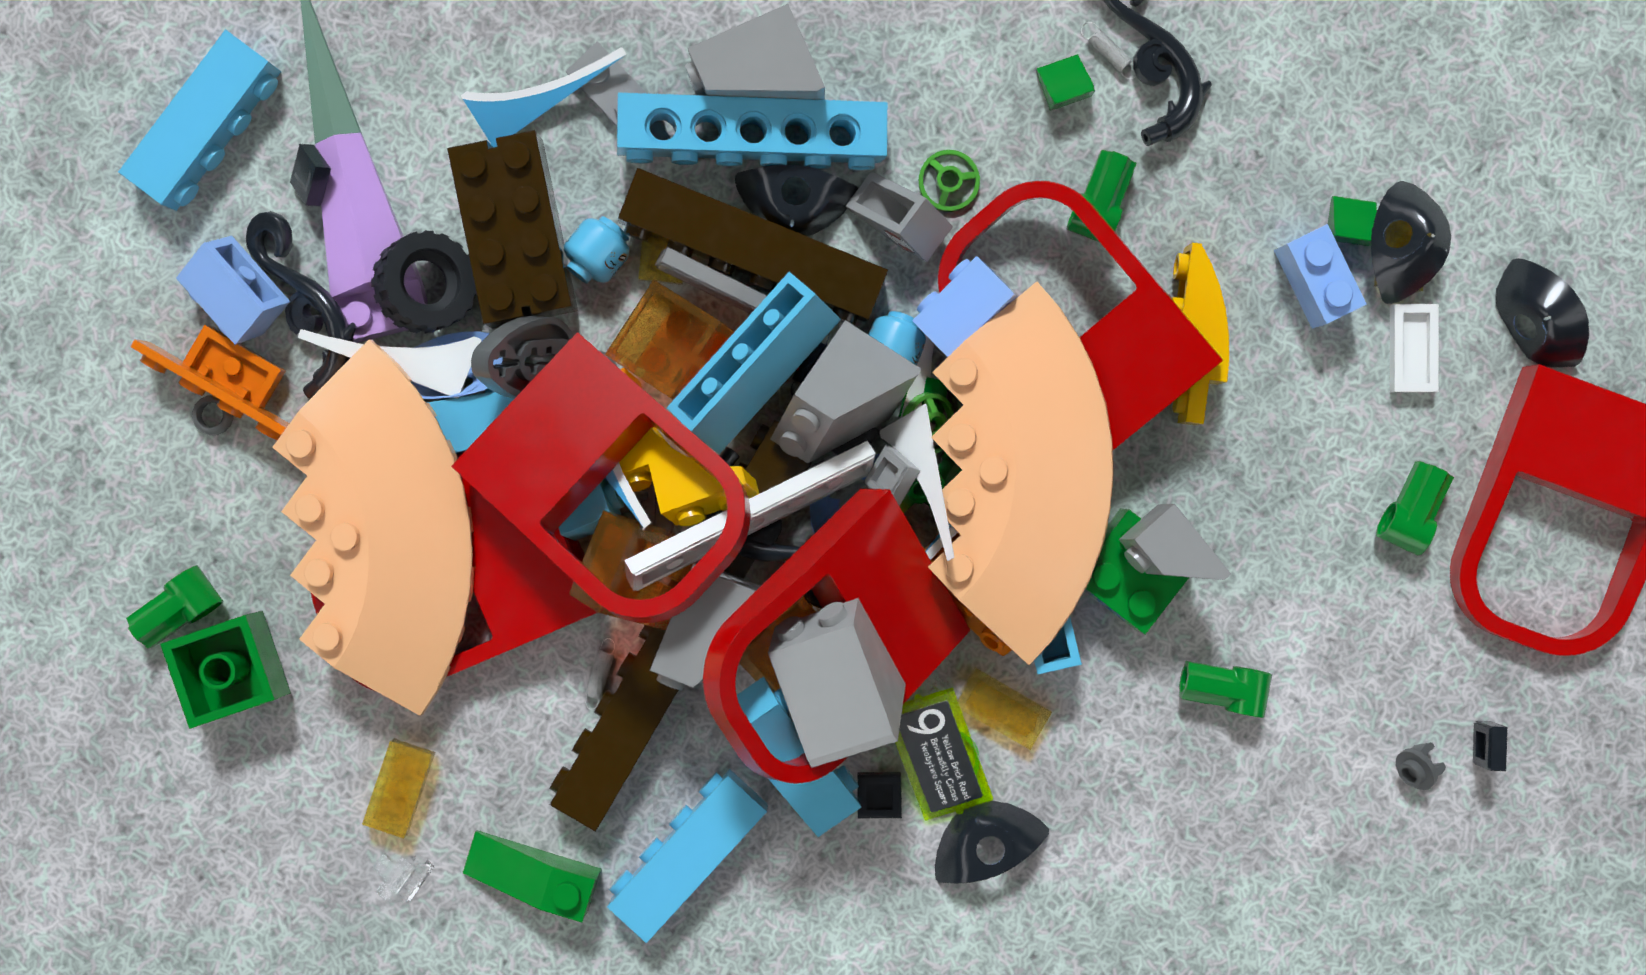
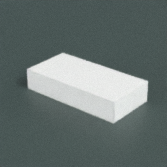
(1414, 348)

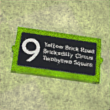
(940, 755)

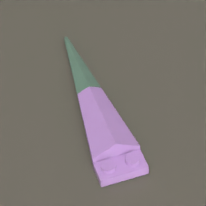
(355, 204)

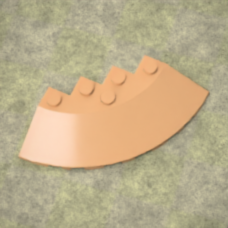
(1031, 472)
(385, 528)

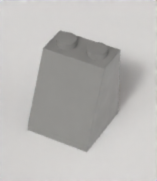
(756, 60)
(844, 395)
(690, 633)
(837, 682)

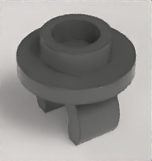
(1417, 768)

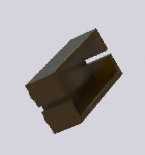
(512, 228)

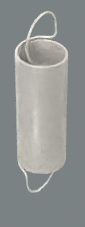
(1109, 50)
(599, 674)

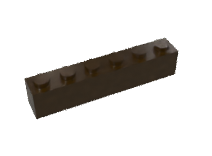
(748, 245)

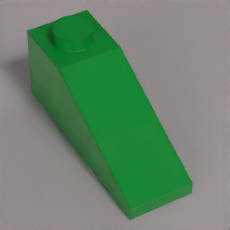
(533, 875)

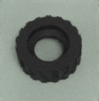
(390, 286)

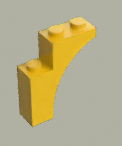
(681, 485)

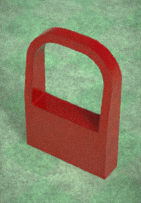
(1143, 347)
(1577, 444)
(560, 446)
(859, 554)
(514, 584)

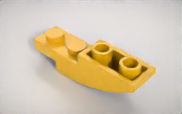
(1204, 305)

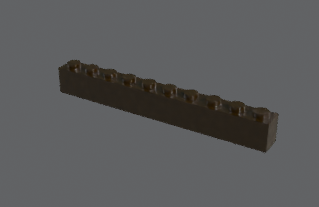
(641, 701)

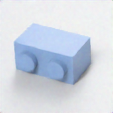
(1320, 277)
(232, 289)
(963, 305)

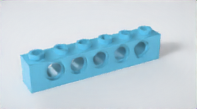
(862, 119)

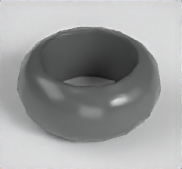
(199, 423)

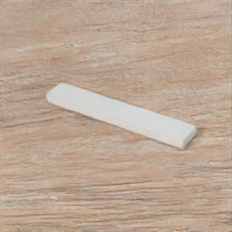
(765, 509)

